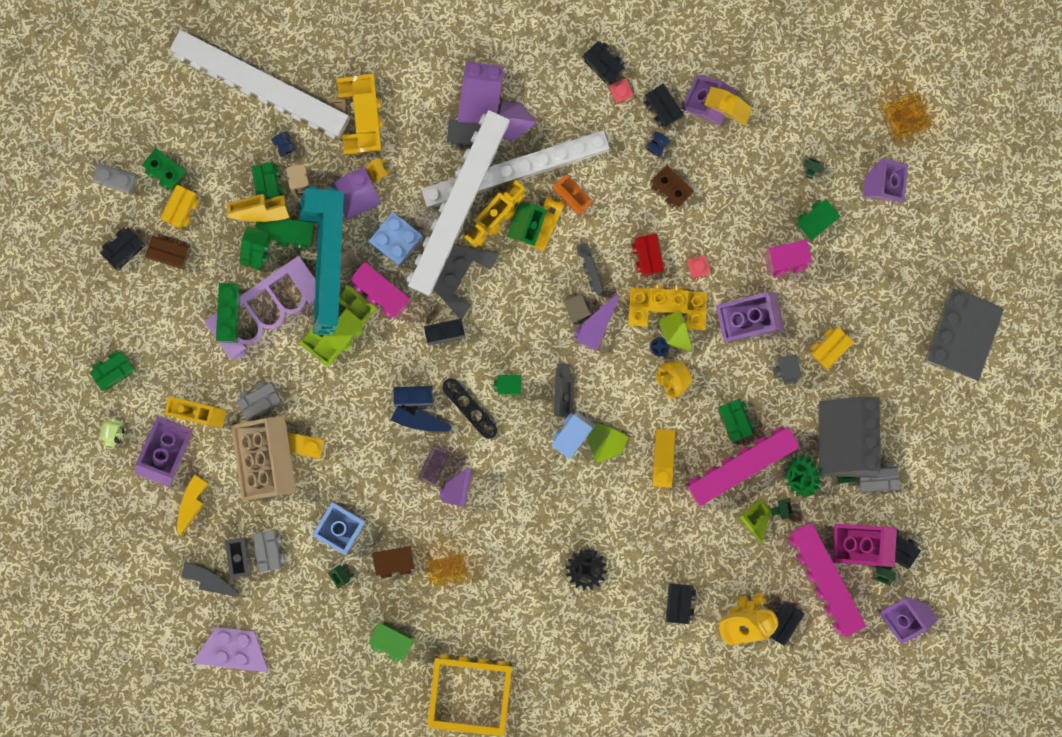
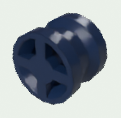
(659, 346)

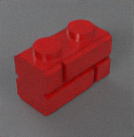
(648, 255)

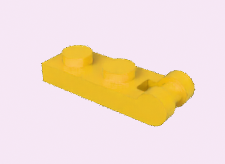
(549, 223)

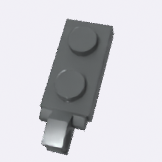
(590, 268)
(563, 391)

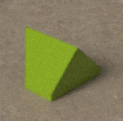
(675, 331)
(605, 442)
(756, 519)

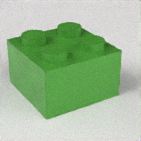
(391, 641)

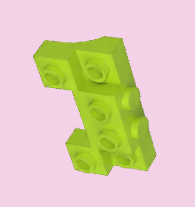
(350, 325)

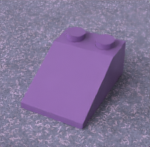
(480, 91)
(750, 317)
(163, 452)

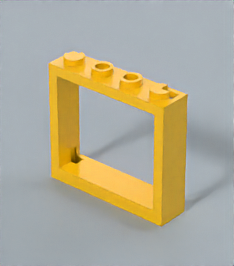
(469, 727)

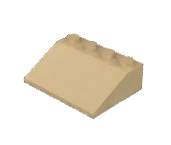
(263, 458)

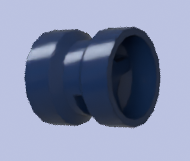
(657, 144)
(284, 145)

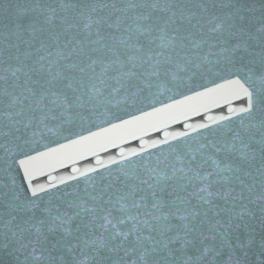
(259, 84)
(526, 166)
(459, 203)

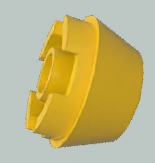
(674, 378)

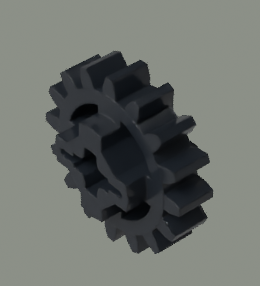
(576, 577)

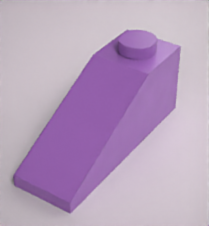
(594, 327)

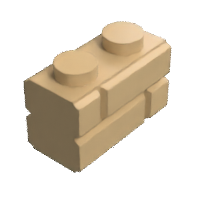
(298, 178)

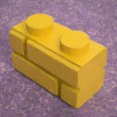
(179, 207)
(831, 348)

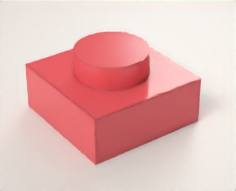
(621, 90)
(698, 266)

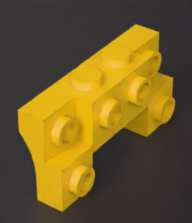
(367, 117)
(495, 214)
(668, 302)

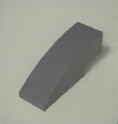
(208, 580)

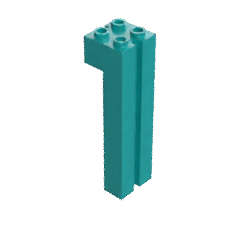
(327, 210)

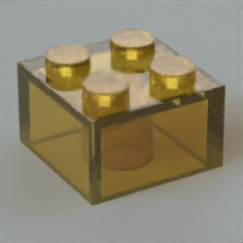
(905, 117)

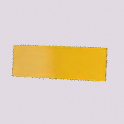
(259, 209)
(190, 503)

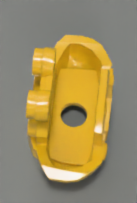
(759, 623)

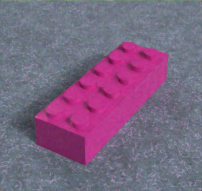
(742, 466)
(826, 579)

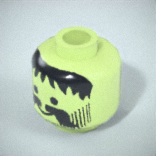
(112, 432)

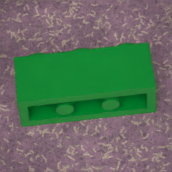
(289, 232)
(228, 313)

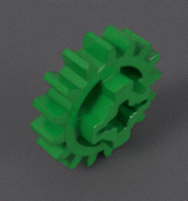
(803, 476)

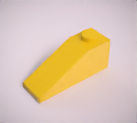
(728, 105)
(195, 412)
(306, 445)
(663, 458)

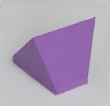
(519, 119)

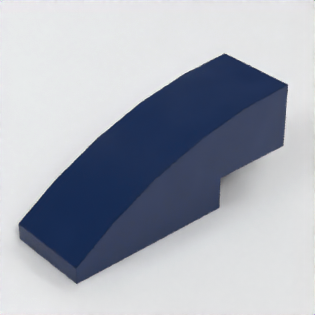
(419, 421)

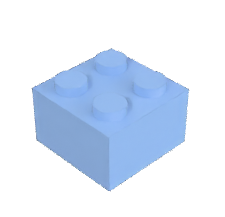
(396, 239)
(574, 433)
(339, 528)

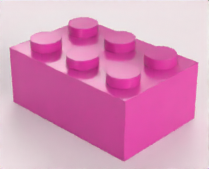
(787, 258)
(379, 291)
(864, 545)

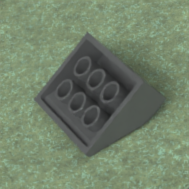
(964, 334)
(849, 437)

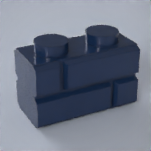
(413, 396)

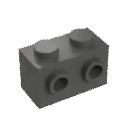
(787, 369)

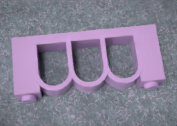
(303, 280)

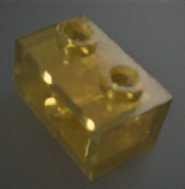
(447, 569)

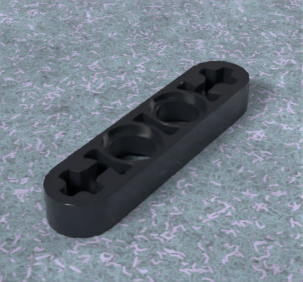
(472, 406)

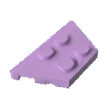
(232, 650)

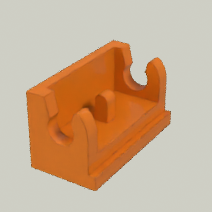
(572, 194)

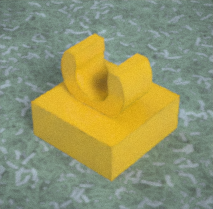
(376, 170)

